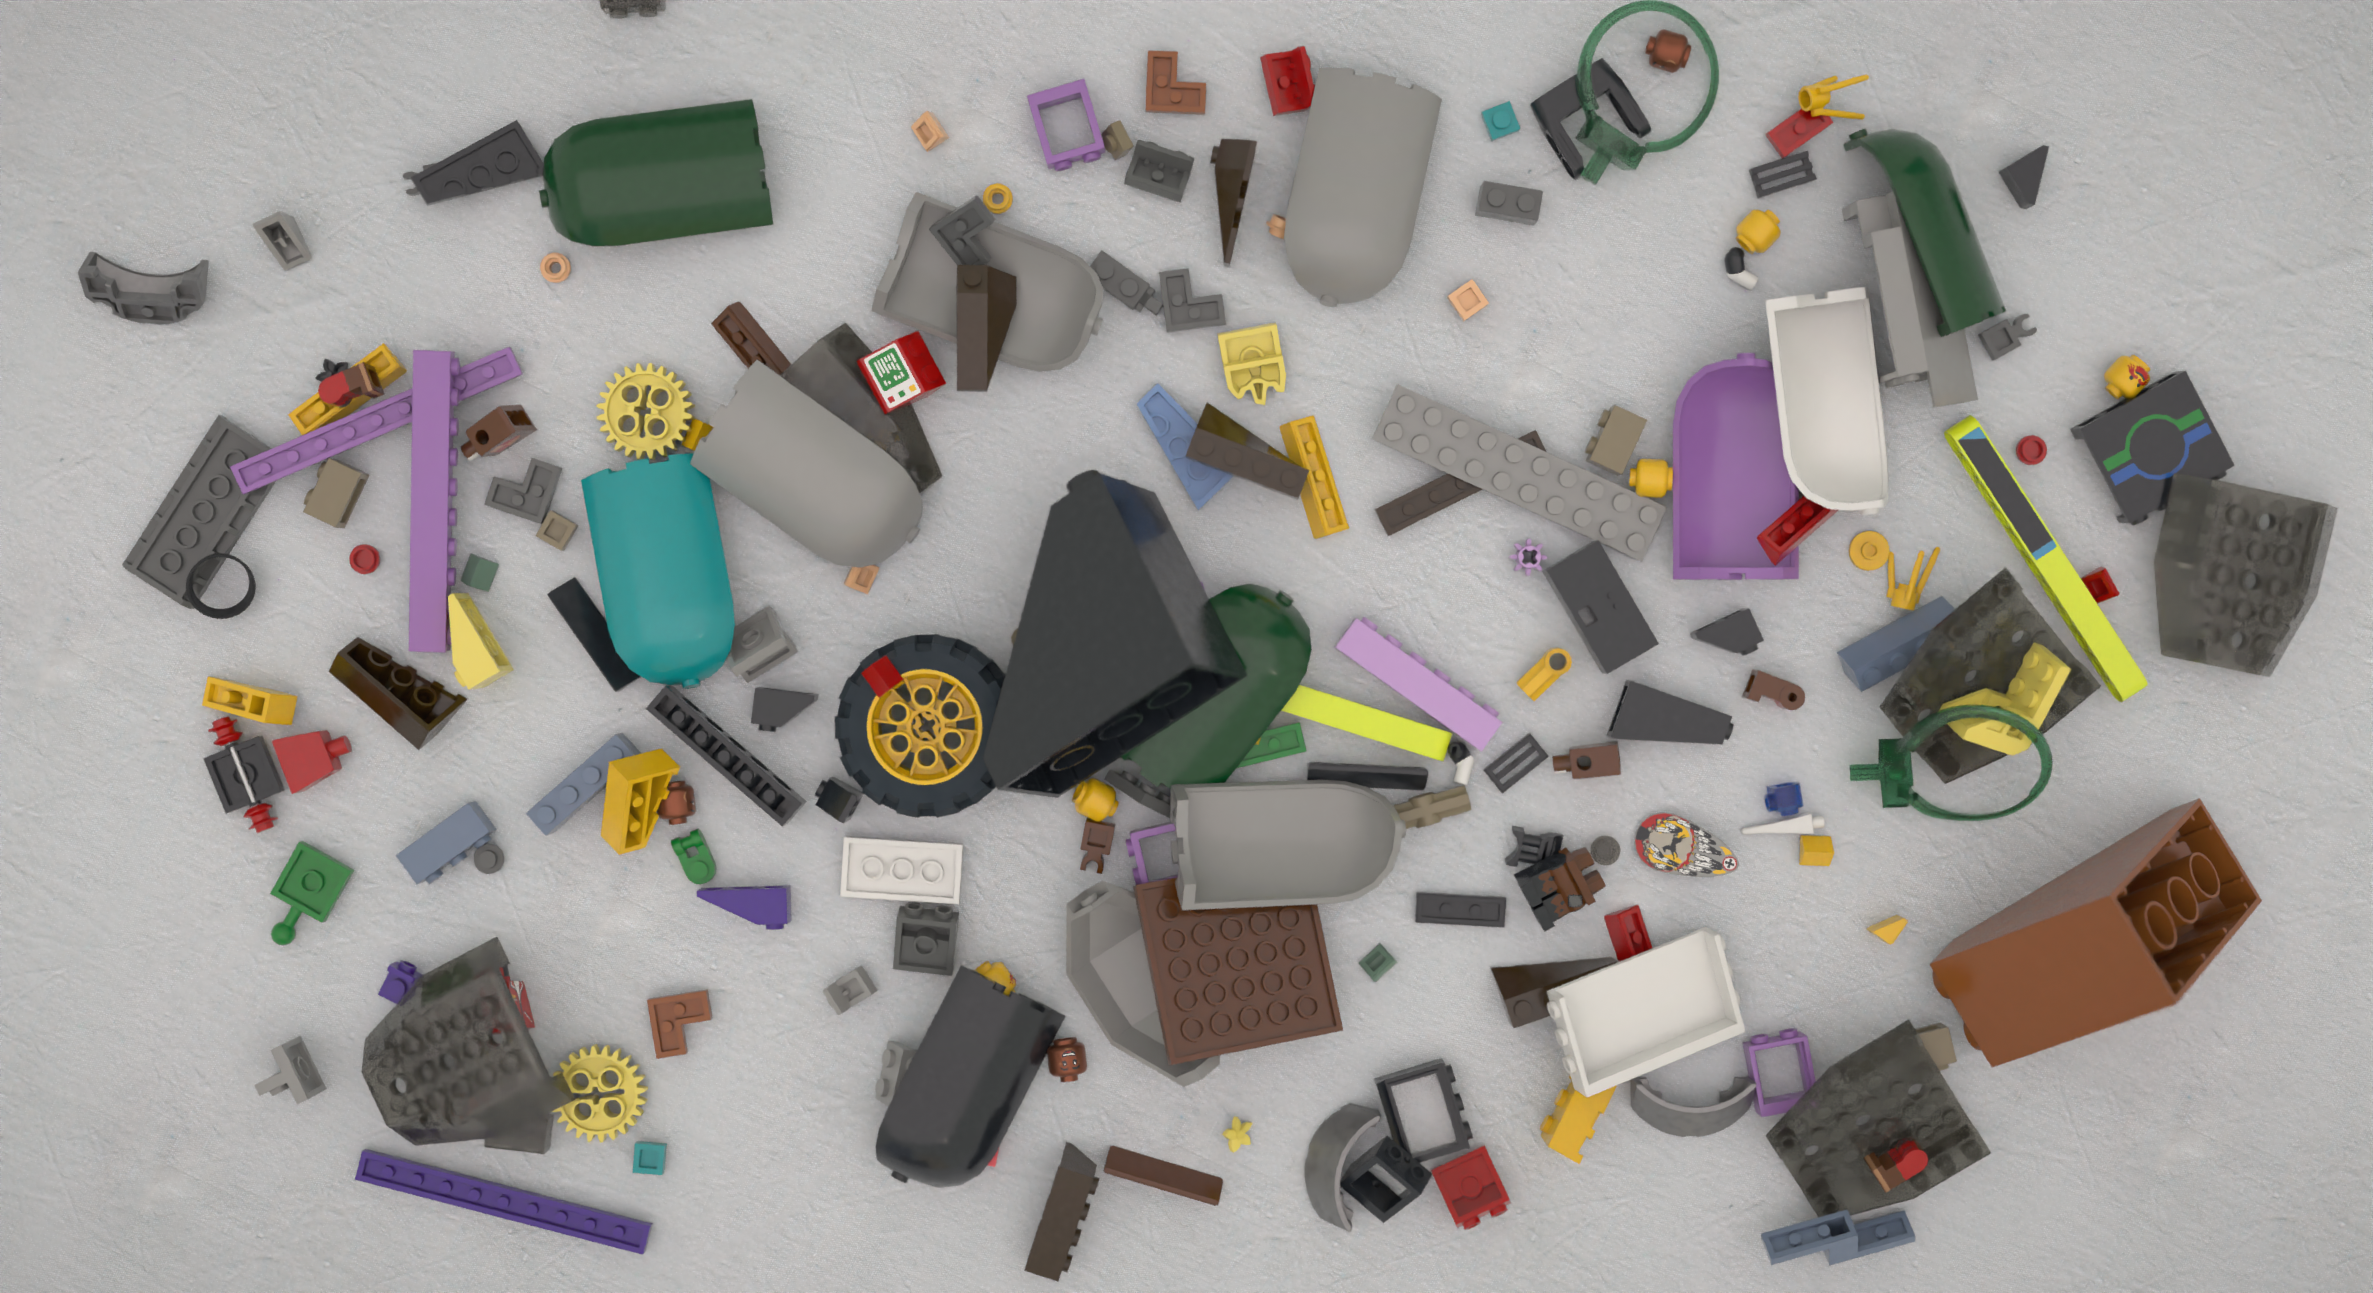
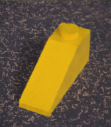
(250, 701)

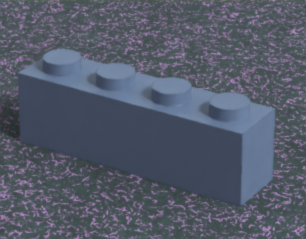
(1892, 646)
(579, 786)

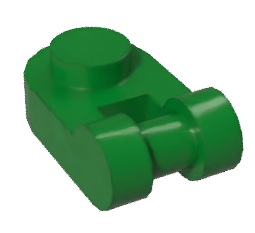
(700, 867)

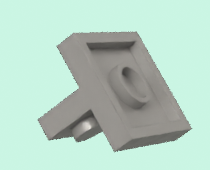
(759, 645)
(296, 1073)

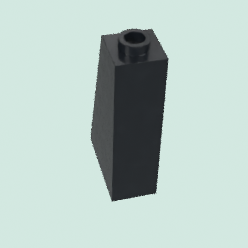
(1658, 716)

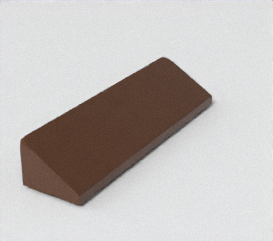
(749, 339)
(1163, 1175)

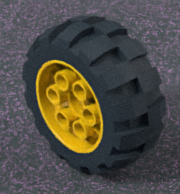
(874, 761)

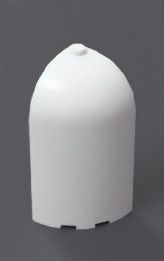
(1830, 398)

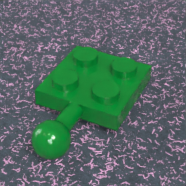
(311, 886)

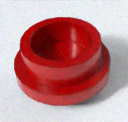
(2031, 450)
(364, 559)

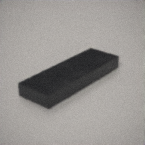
(1460, 909)

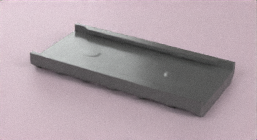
(199, 515)

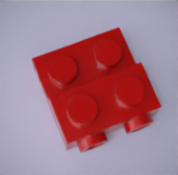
(1471, 1188)

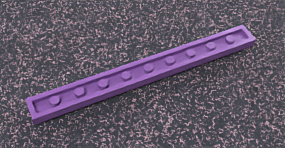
(365, 425)

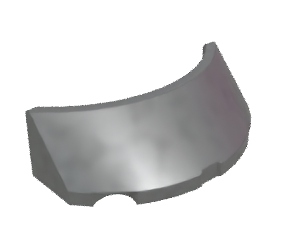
(141, 295)
(1691, 1120)
(1326, 1159)

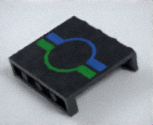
(2149, 440)

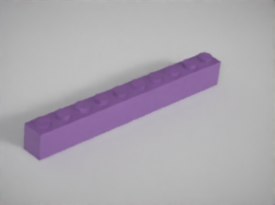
(432, 499)

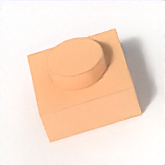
(1467, 300)

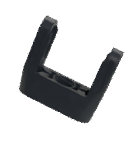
(1564, 101)

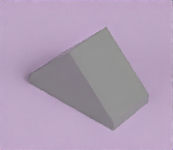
(283, 239)

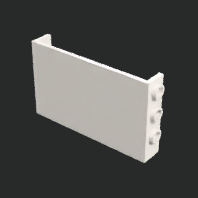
(1646, 1011)

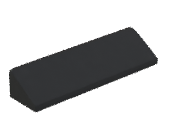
(592, 632)
(1370, 775)

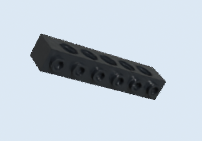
(726, 755)

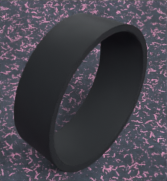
(221, 613)

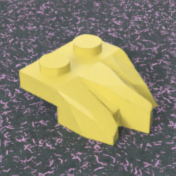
(1252, 361)

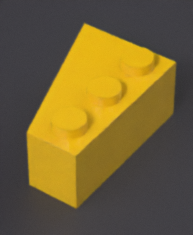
(633, 796)
(1573, 1120)

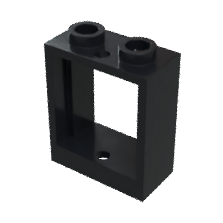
(1373, 1192)

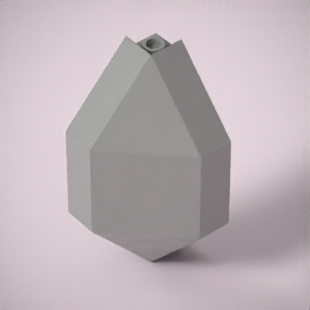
(1114, 979)

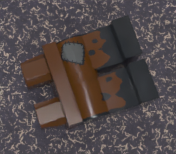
(1558, 886)

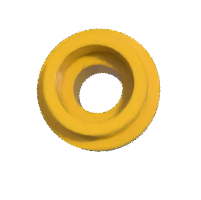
(997, 189)

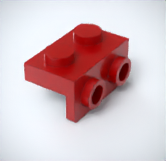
(1288, 81)

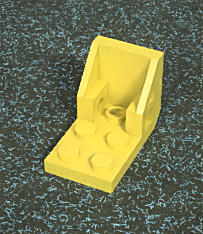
(2028, 695)

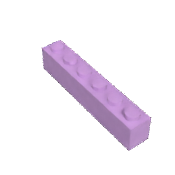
(1418, 684)

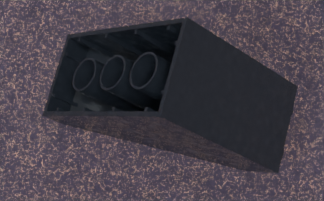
(1106, 641)

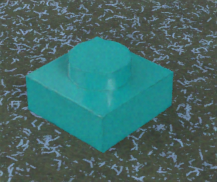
(1500, 121)
(649, 1158)

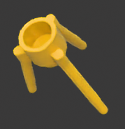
(1818, 95)
(1908, 595)

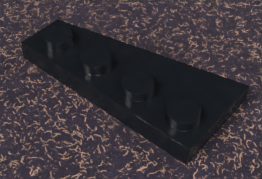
(485, 165)

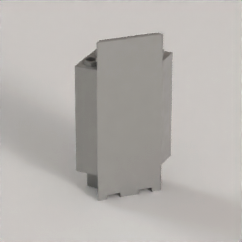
(1911, 307)

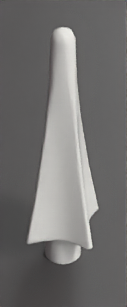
(1798, 824)

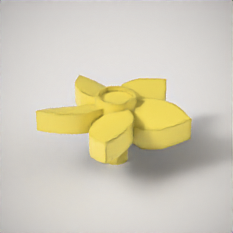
(1237, 1134)

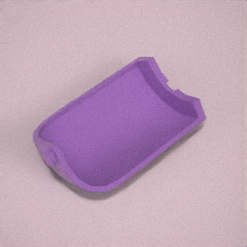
(1729, 473)

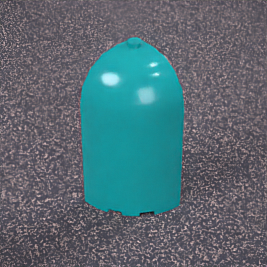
(661, 569)

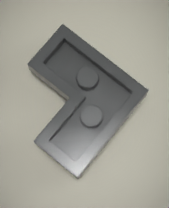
(957, 232)
(1182, 310)
(531, 498)
(1141, 793)

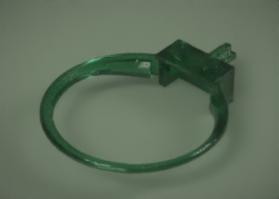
(1604, 139)
(1896, 771)

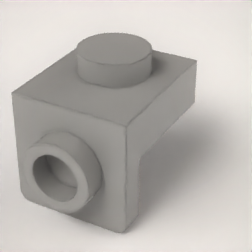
(849, 990)

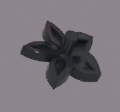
(331, 369)

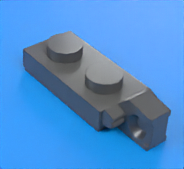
(1125, 284)

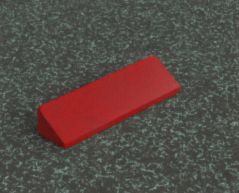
(1793, 528)
(1628, 932)

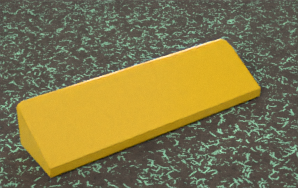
(316, 413)
(1319, 490)

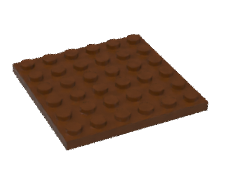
(1235, 974)

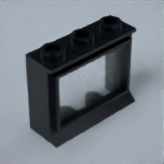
(1424, 1110)

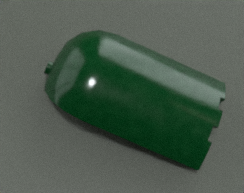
(658, 176)
(1936, 226)
(1218, 735)

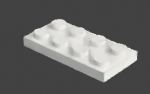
(901, 870)

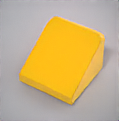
(1888, 929)

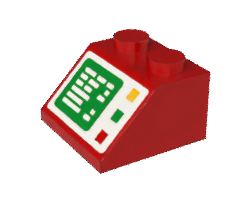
(901, 372)

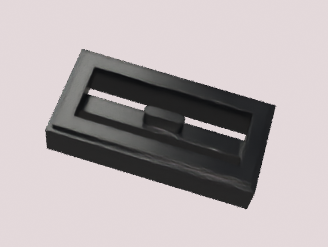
(1807, 167)
(1506, 755)

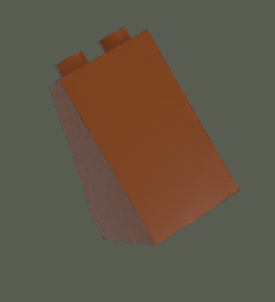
(2099, 939)

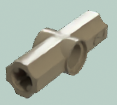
(1432, 807)

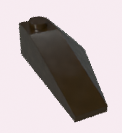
(1232, 174)
(983, 316)

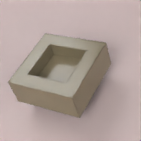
(1117, 140)
(557, 530)

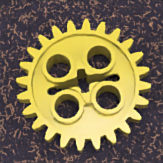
(618, 409)
(601, 1120)

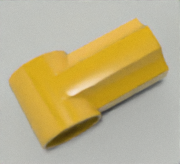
(1541, 675)

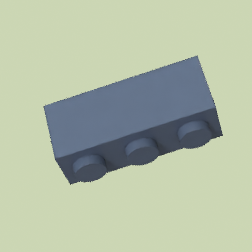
(447, 843)

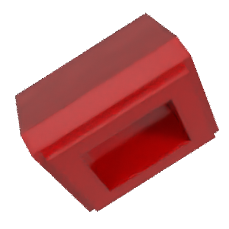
(2100, 585)
(882, 676)

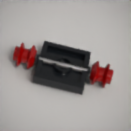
(243, 774)

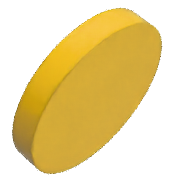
(1869, 550)

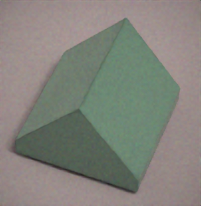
(479, 572)
(1377, 962)

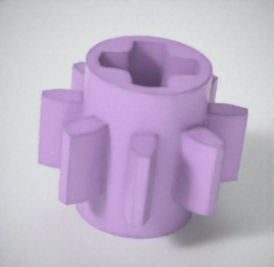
(1536, 557)

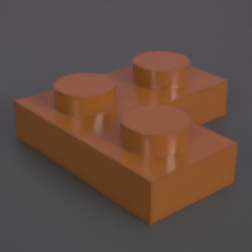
(1164, 91)
(668, 1019)

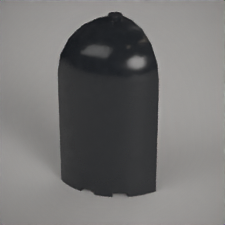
(965, 1082)

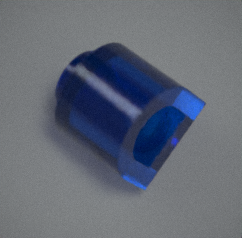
(1784, 798)

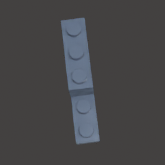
(1837, 1237)

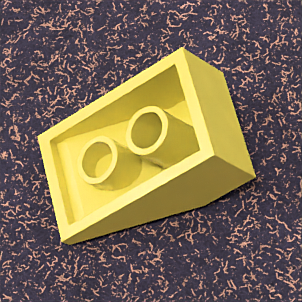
(474, 647)

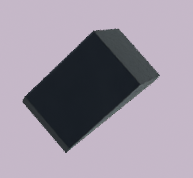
(2025, 175)

